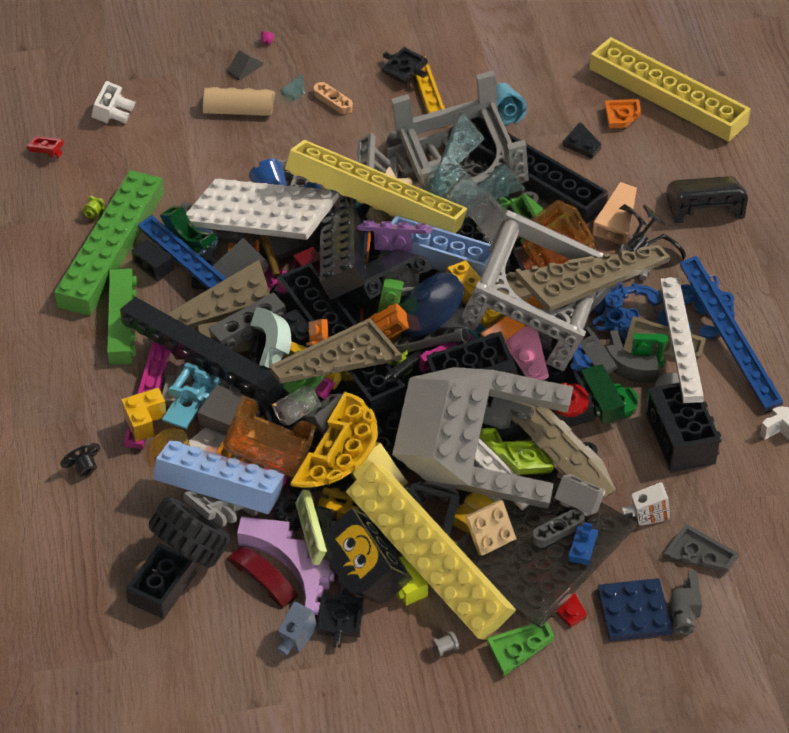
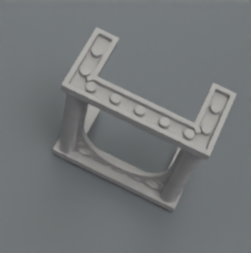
(408, 127)
(486, 292)

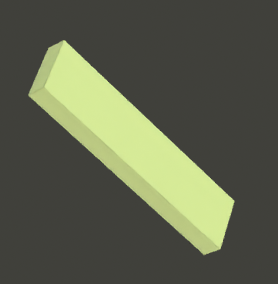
(311, 527)

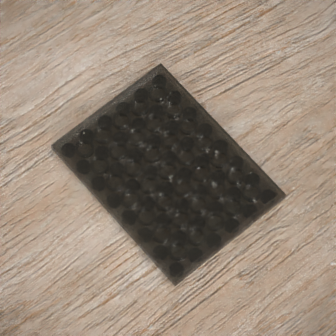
(542, 577)

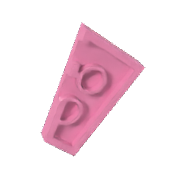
(528, 353)

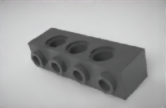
(237, 329)

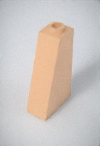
(616, 223)

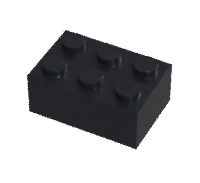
(161, 581)

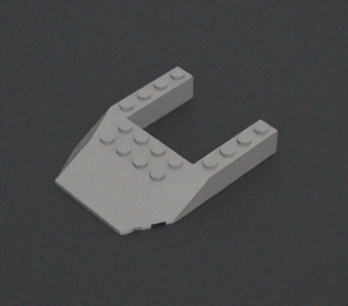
(444, 425)

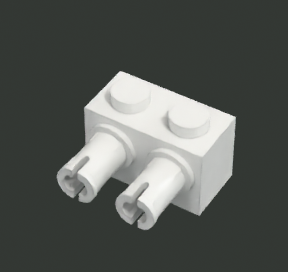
(108, 101)

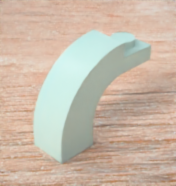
(277, 336)

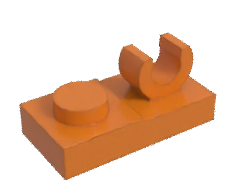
(317, 331)

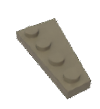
(644, 326)

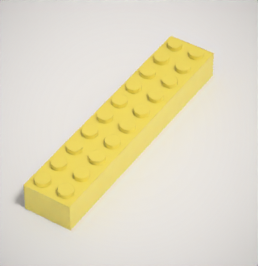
(670, 89)
(373, 187)
(431, 551)

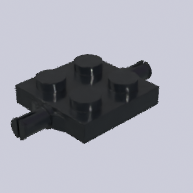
(404, 65)
(340, 616)

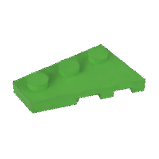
(519, 645)

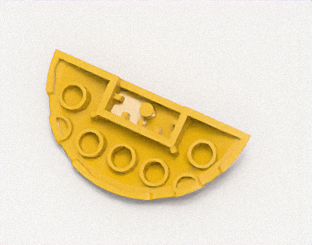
(344, 445)

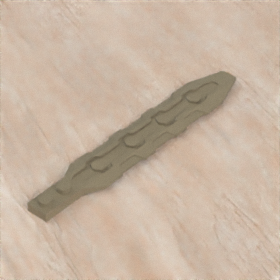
(565, 448)

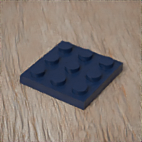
(634, 609)

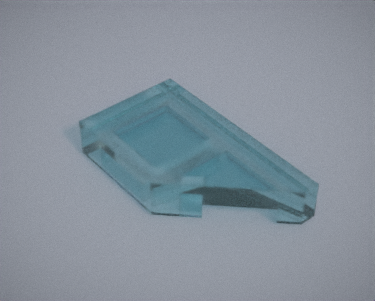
(294, 89)

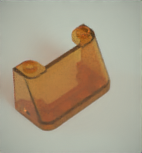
(267, 442)

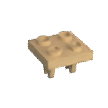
(490, 527)

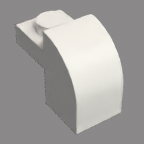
(777, 423)

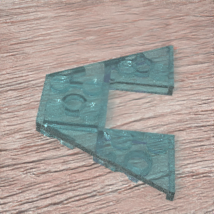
(461, 142)

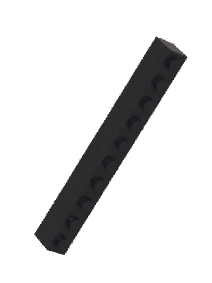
(201, 350)

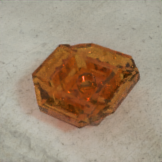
(563, 220)

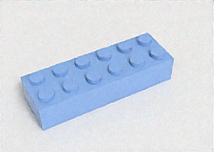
(447, 248)
(218, 476)

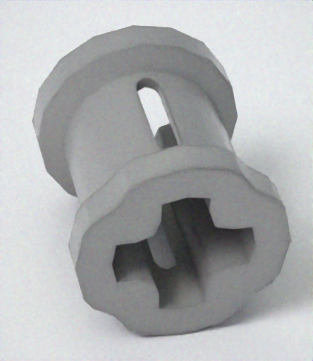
(445, 644)

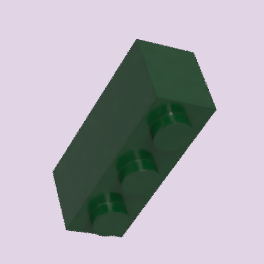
(604, 395)

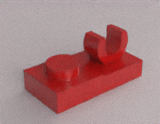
(46, 145)

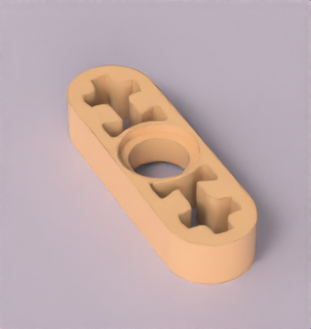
(341, 104)

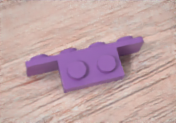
(392, 236)

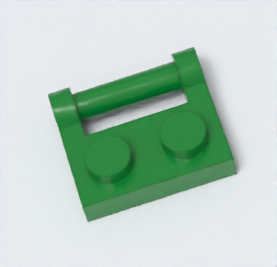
(643, 345)

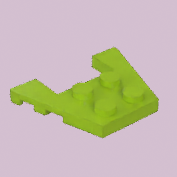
(519, 456)

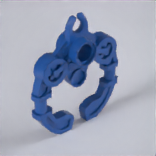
(689, 296)
(614, 310)

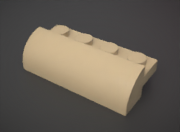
(238, 101)

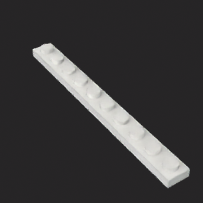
(681, 340)

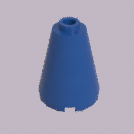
(268, 172)

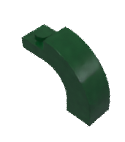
(179, 223)

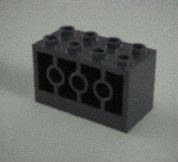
(481, 353)
(682, 429)

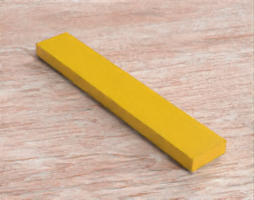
(429, 91)

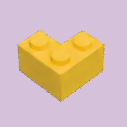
(141, 411)

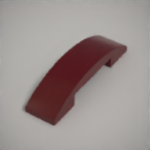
(265, 574)

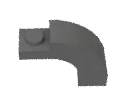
(631, 367)

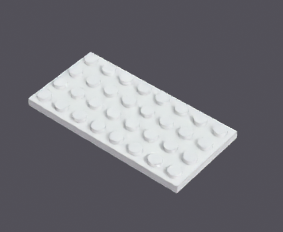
(262, 208)

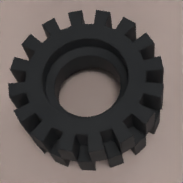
(284, 505)

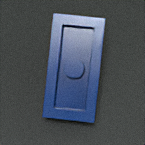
(583, 544)

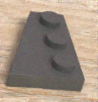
(700, 550)

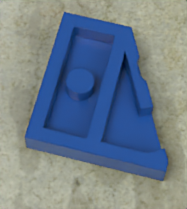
(580, 360)

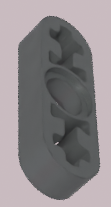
(553, 535)

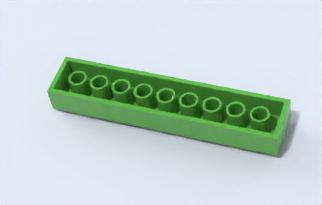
(109, 243)

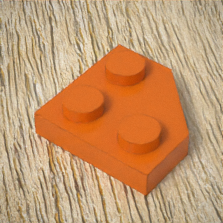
(622, 112)

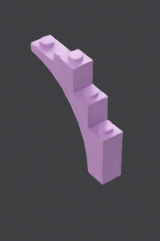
(277, 540)

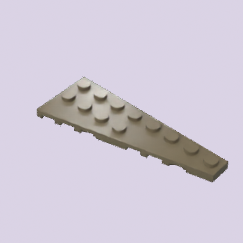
(577, 278)

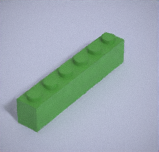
(119, 336)

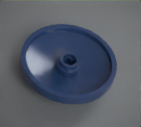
(432, 303)

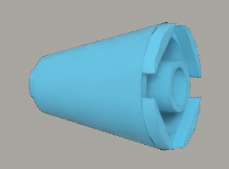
(510, 104)

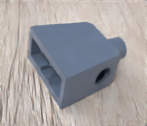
(296, 629)

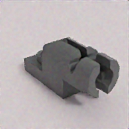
(501, 412)
(686, 605)

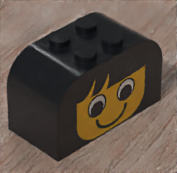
(364, 558)

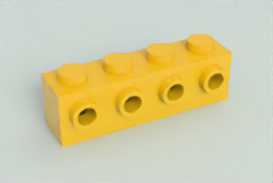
(469, 279)

